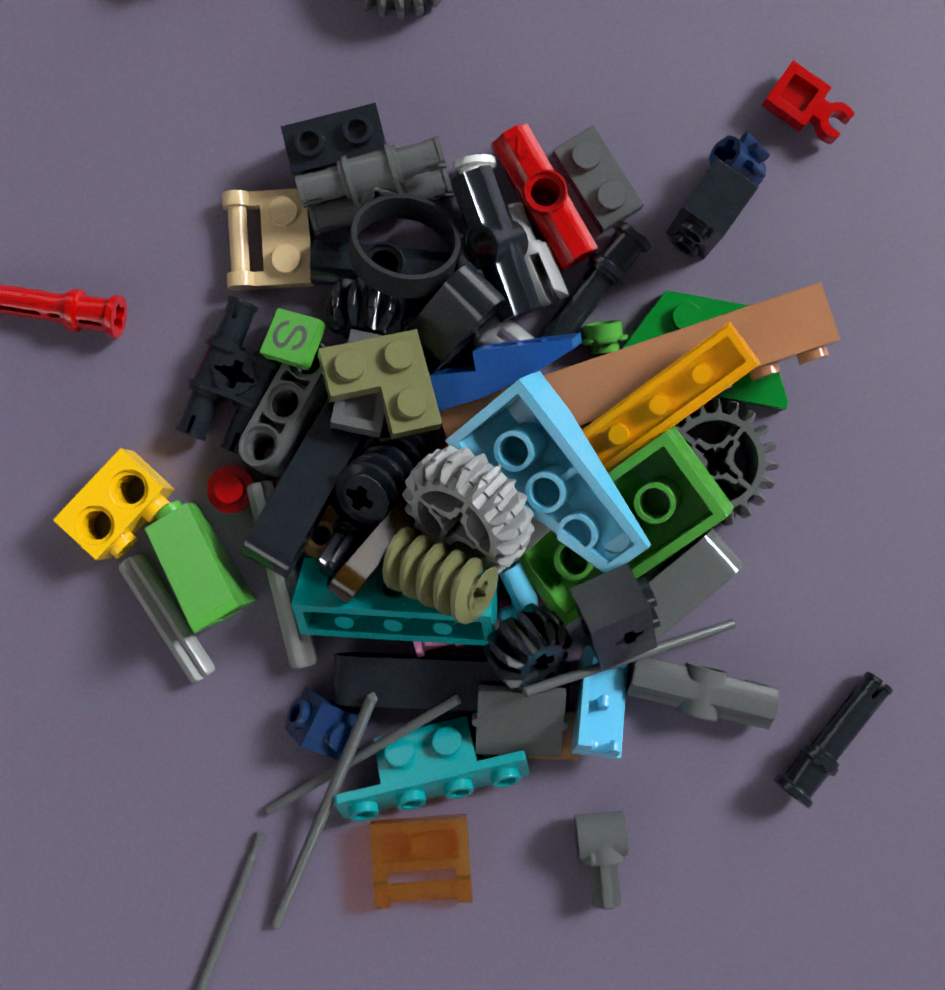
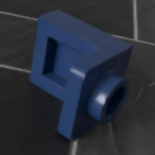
(320, 724)

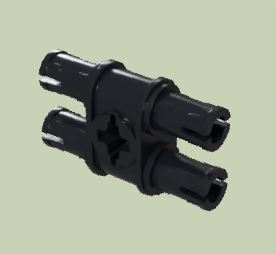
(211, 385)

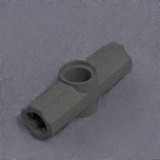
(703, 691)

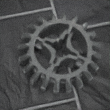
(755, 451)

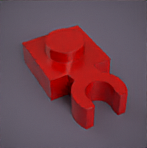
(800, 99)

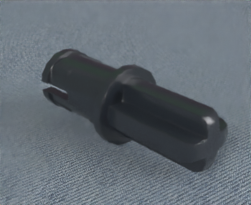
(346, 539)

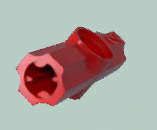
(530, 171)

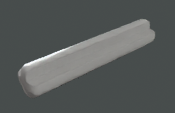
(166, 617)

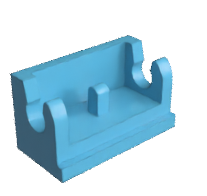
(599, 710)

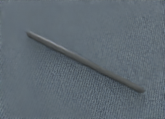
(324, 810)

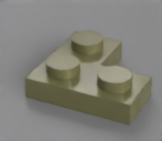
(389, 366)

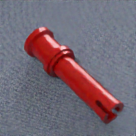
(72, 309)

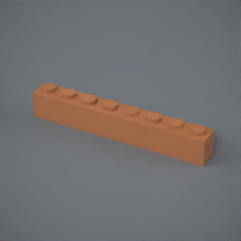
(774, 329)

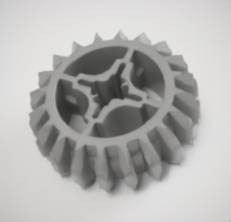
(469, 506)

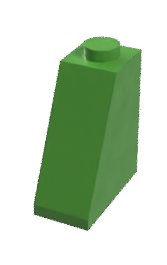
(197, 566)

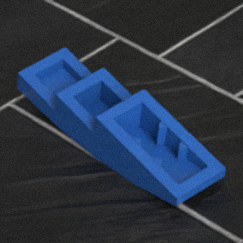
(498, 367)

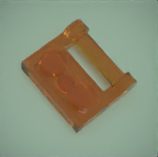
(420, 846)

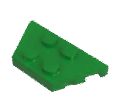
(682, 310)

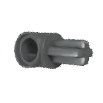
(602, 845)

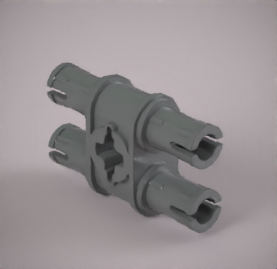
(371, 176)

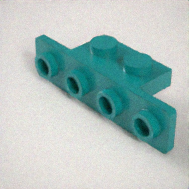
(429, 765)

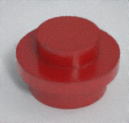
(229, 489)

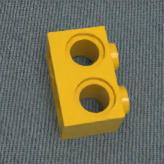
(108, 494)

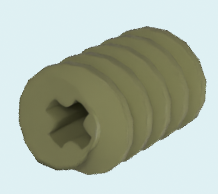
(438, 577)

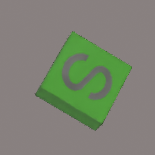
(293, 339)

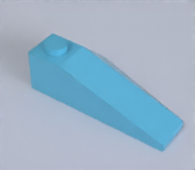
(558, 470)

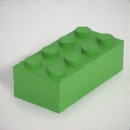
(670, 500)

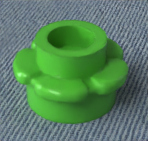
(603, 336)

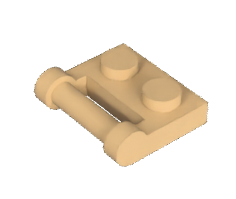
(284, 239)

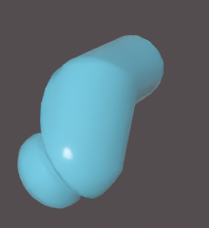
(518, 588)

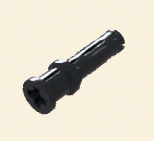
(604, 272)
(820, 757)

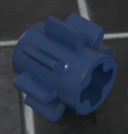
(742, 155)

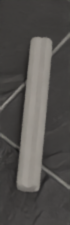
(299, 647)

